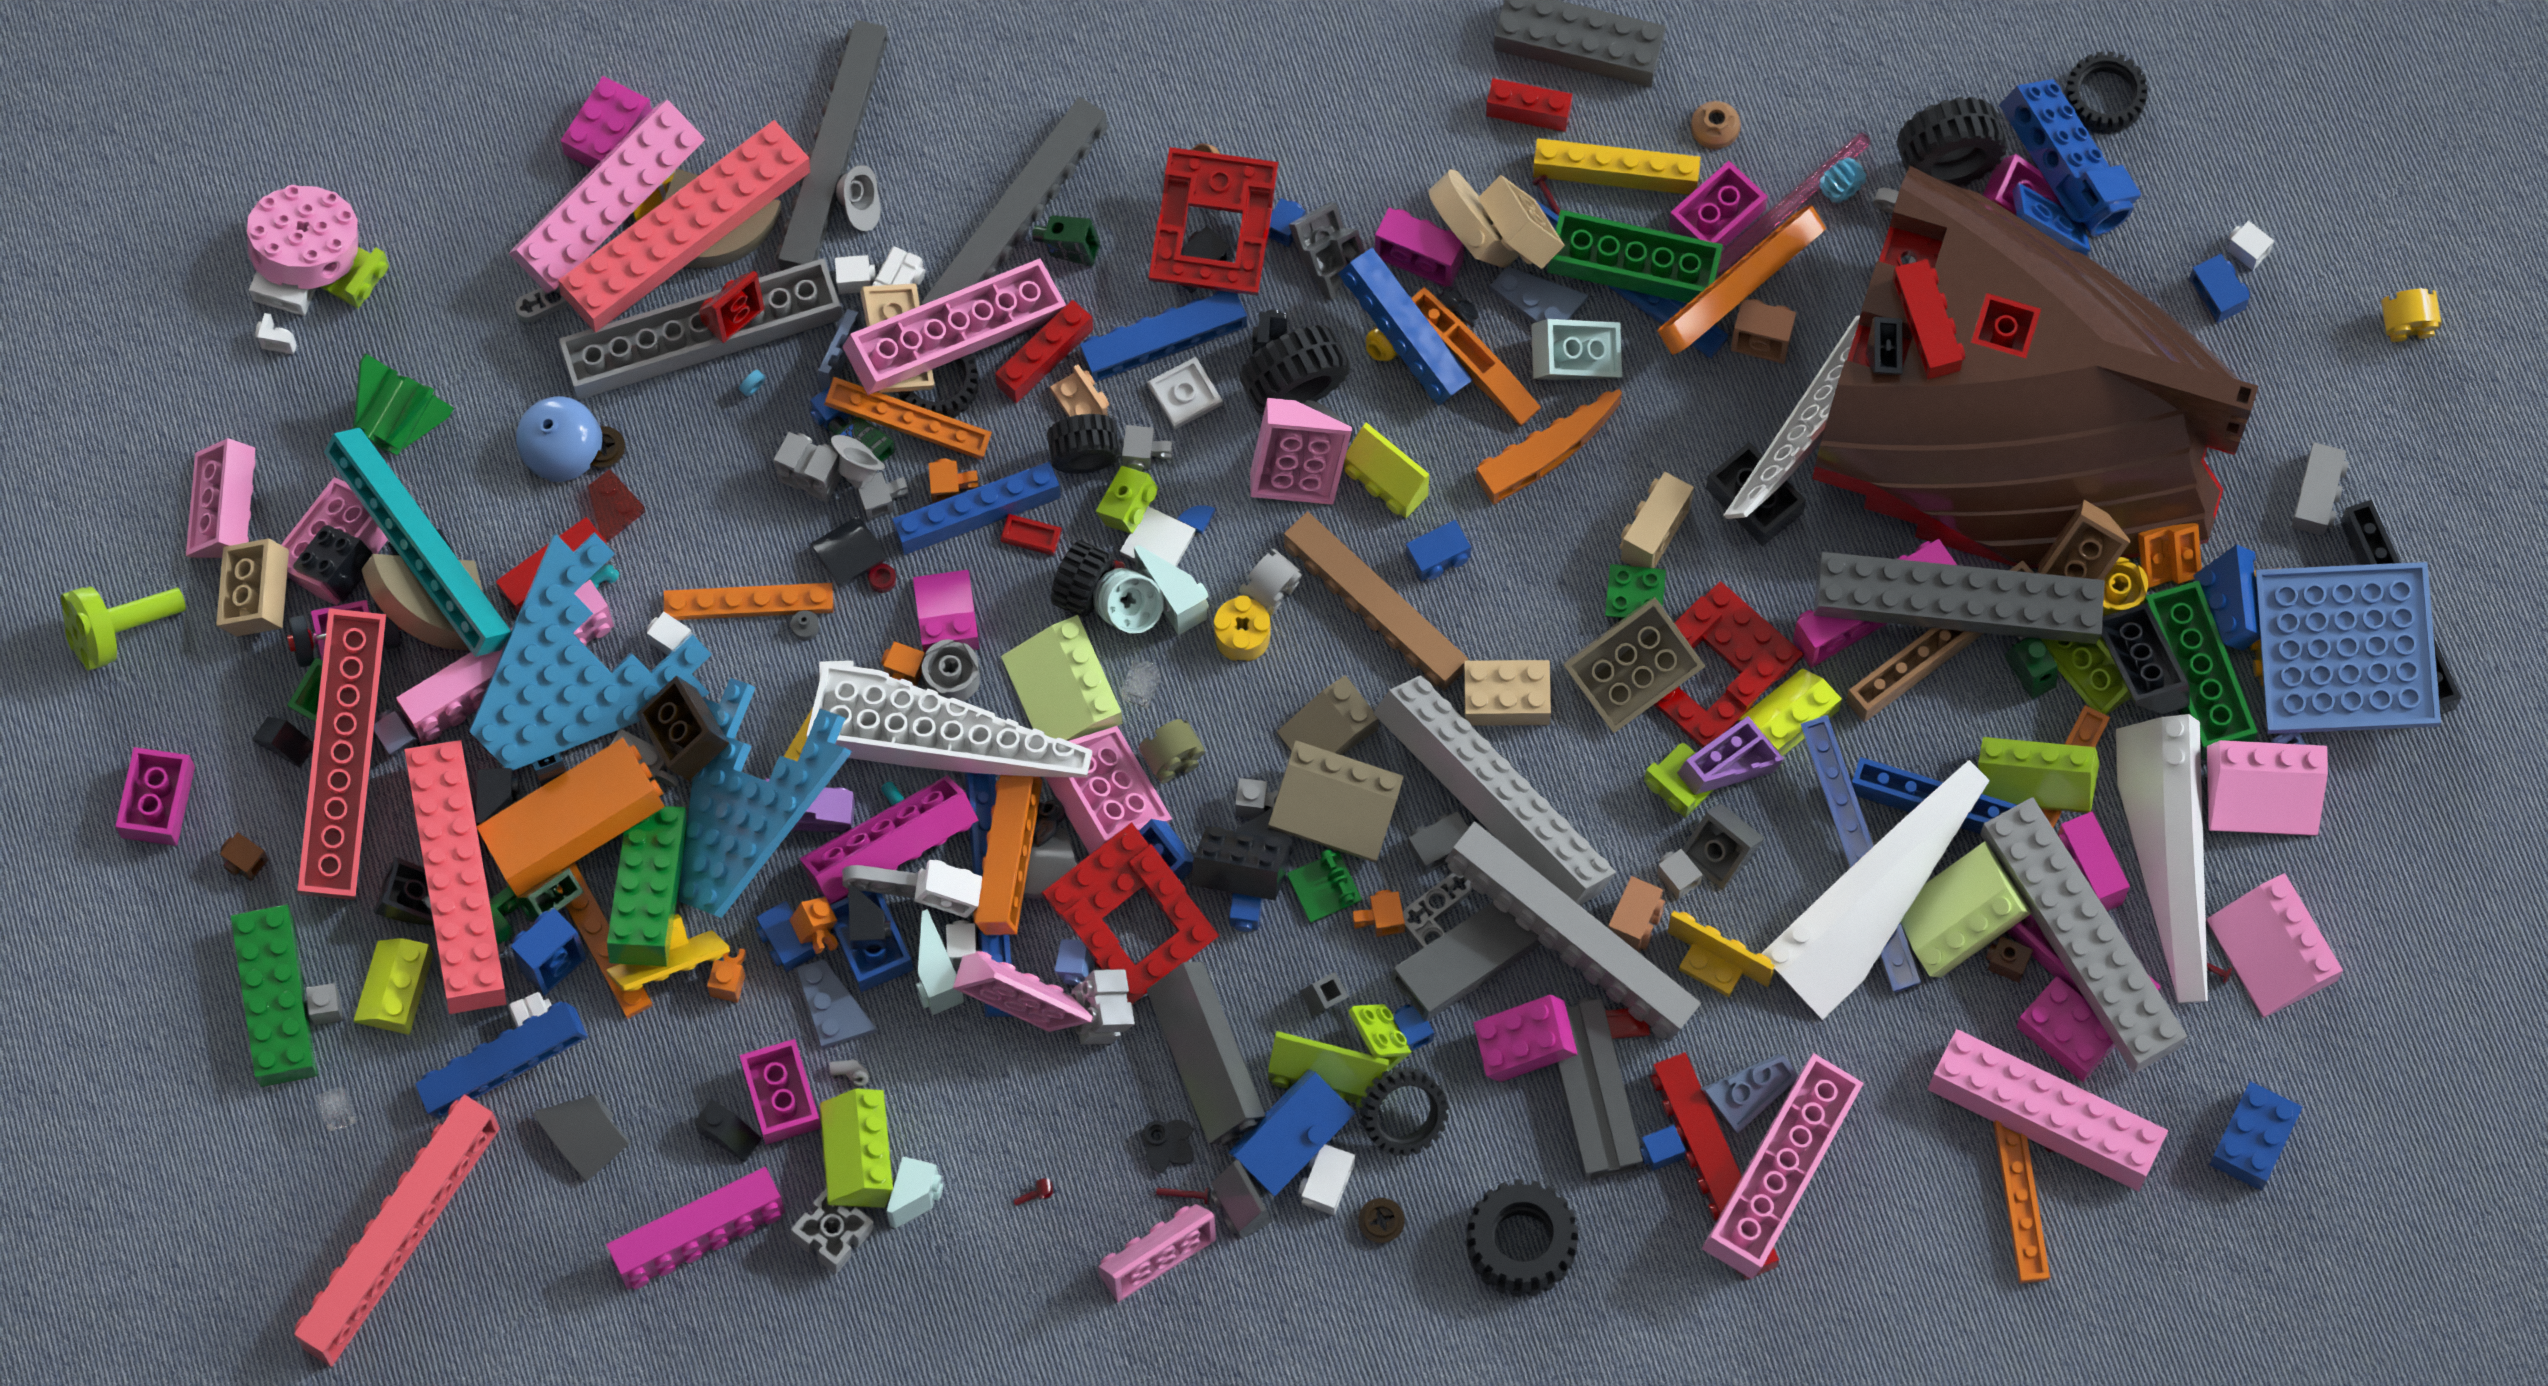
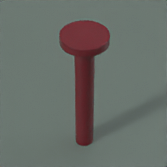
(1540, 181)
(2218, 971)
(1185, 1193)

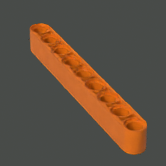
(1741, 279)

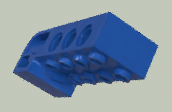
(2069, 157)

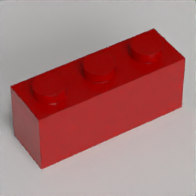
(1529, 105)

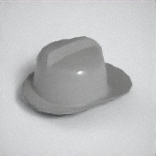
(860, 197)
(855, 460)

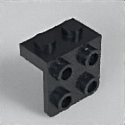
(334, 560)

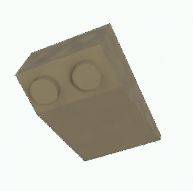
(1332, 720)

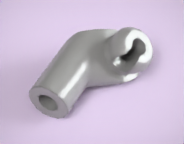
(852, 1070)

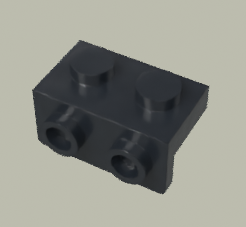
(1270, 327)

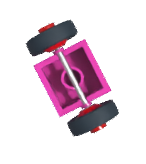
(302, 641)

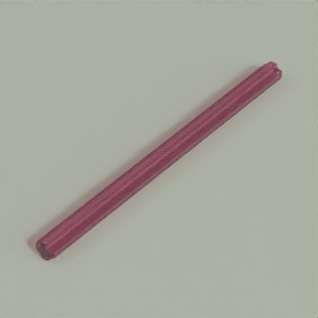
(1788, 204)

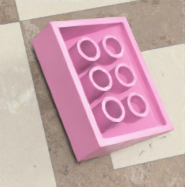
(1298, 454)
(341, 510)
(2266, 787)
(1112, 792)
(2274, 946)
(1018, 993)
(1158, 1251)

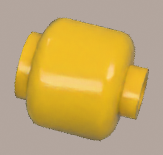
(1379, 346)

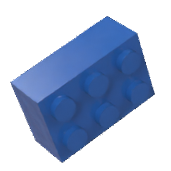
(548, 951)
(876, 965)
(2256, 1135)

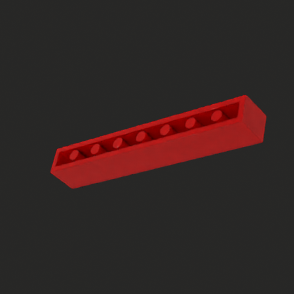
(1701, 1136)

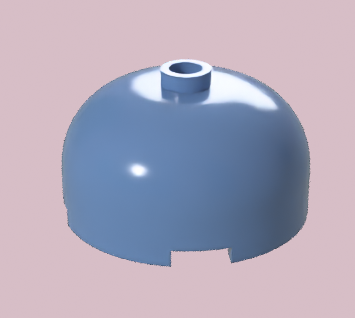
(558, 438)

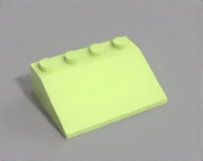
(1062, 682)
(1962, 911)

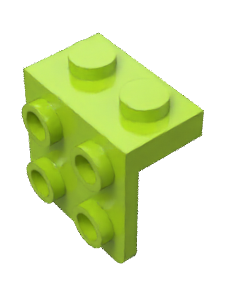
(361, 278)
(1665, 781)
(1380, 1032)

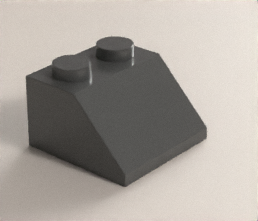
(1722, 845)
(1240, 1201)

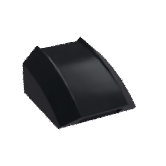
(405, 894)

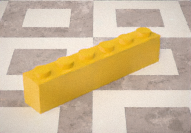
(1616, 166)

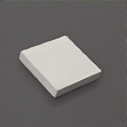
(1185, 393)
(1161, 536)

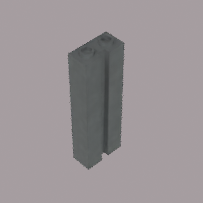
(1462, 960)
(1206, 1053)
(1597, 1096)

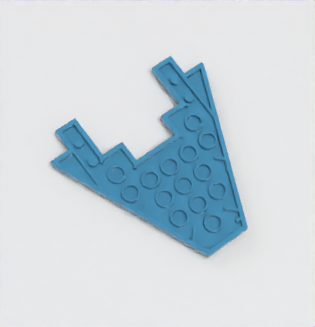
(550, 685)
(741, 818)

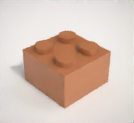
(1763, 330)
(1637, 912)

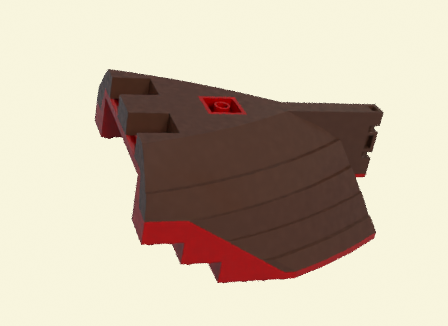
(2060, 397)

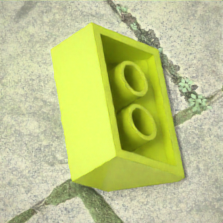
(1386, 471)
(1793, 703)
(394, 985)

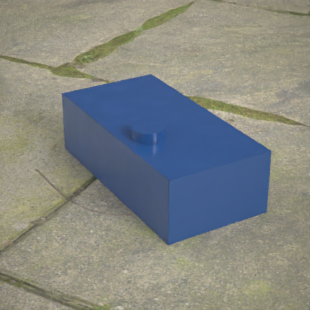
(1292, 1132)

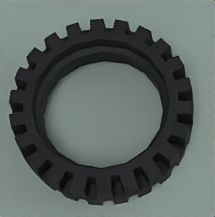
(2107, 64)
(956, 403)
(1425, 1133)

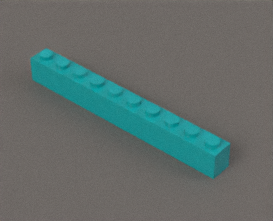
(417, 542)

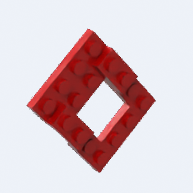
(1216, 184)
(1744, 643)
(1109, 879)

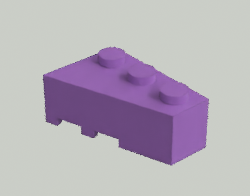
(1730, 759)
(829, 812)

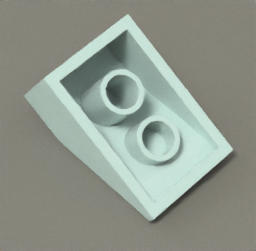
(1576, 349)
(1182, 597)
(935, 971)

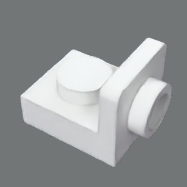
(275, 340)

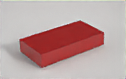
(1031, 534)
(1624, 1025)

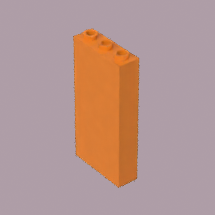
(571, 816)

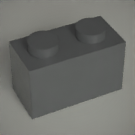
(1434, 843)

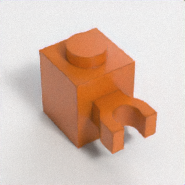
(946, 480)
(903, 662)
(1385, 914)
(814, 922)
(727, 977)

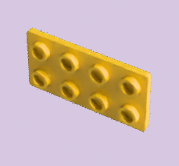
(683, 956)
(1716, 959)

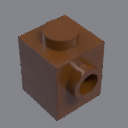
(242, 857)
(2008, 959)

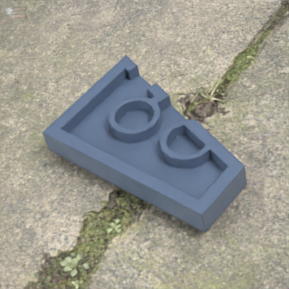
(1537, 297)
(836, 356)
(831, 1006)
(1750, 1091)

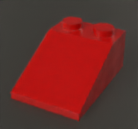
(733, 306)

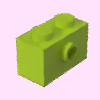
(1127, 499)

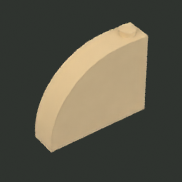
(1463, 214)

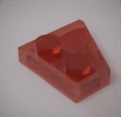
(613, 505)

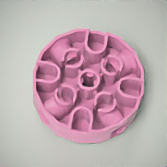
(302, 237)

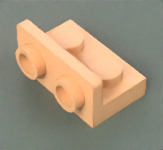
(1078, 395)

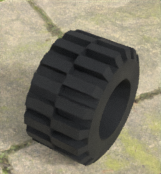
(1083, 443)
(1078, 578)

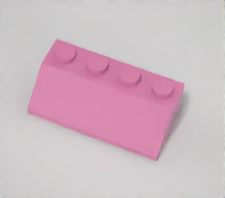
(220, 498)

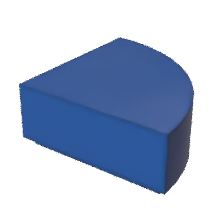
(1197, 517)

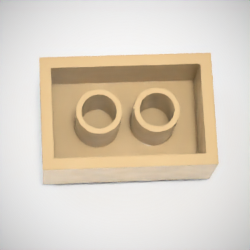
(1520, 222)
(1656, 521)
(252, 587)
(1507, 692)

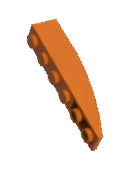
(1478, 360)
(1544, 450)

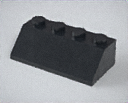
(2145, 660)

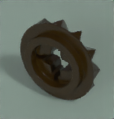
(612, 438)
(1388, 1209)

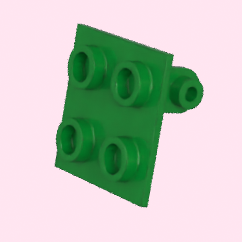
(1631, 588)
(1324, 886)

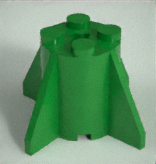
(393, 407)

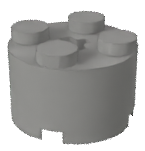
(1271, 580)
(959, 659)

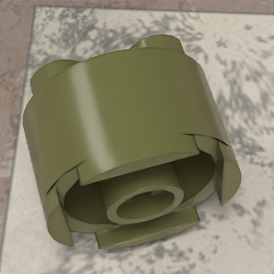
(1172, 750)

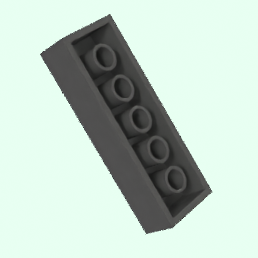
(1581, 39)

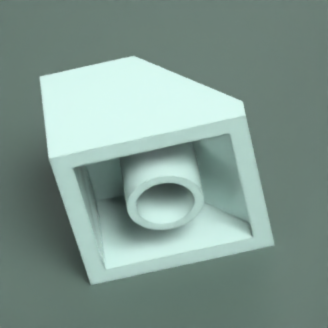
(913, 1191)

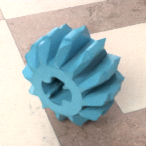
(1842, 180)

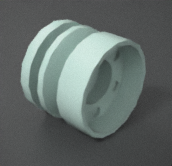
(1139, 610)

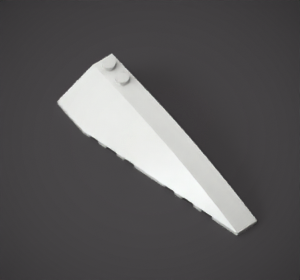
(1797, 436)
(919, 728)
(2164, 813)
(1845, 930)

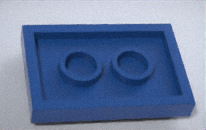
(2050, 219)

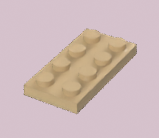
(884, 303)

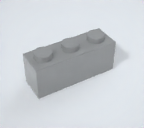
(2320, 489)

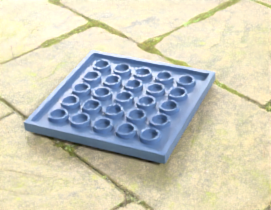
(2347, 648)

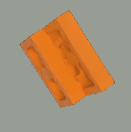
(2170, 553)

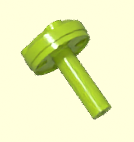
(92, 626)

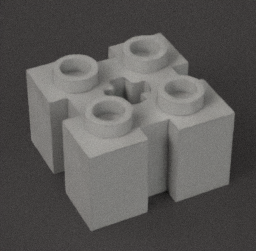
(808, 466)
(1106, 1000)
(835, 1248)

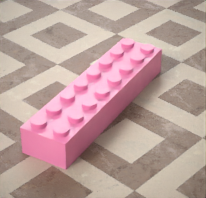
(606, 196)
(953, 326)
(459, 688)
(2047, 1110)
(1782, 1166)

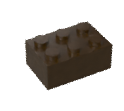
(682, 728)

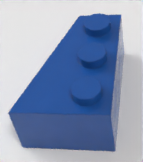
(2232, 596)

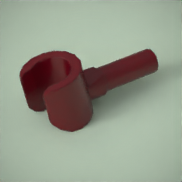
(1043, 1191)

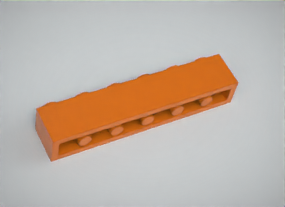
(1007, 854)

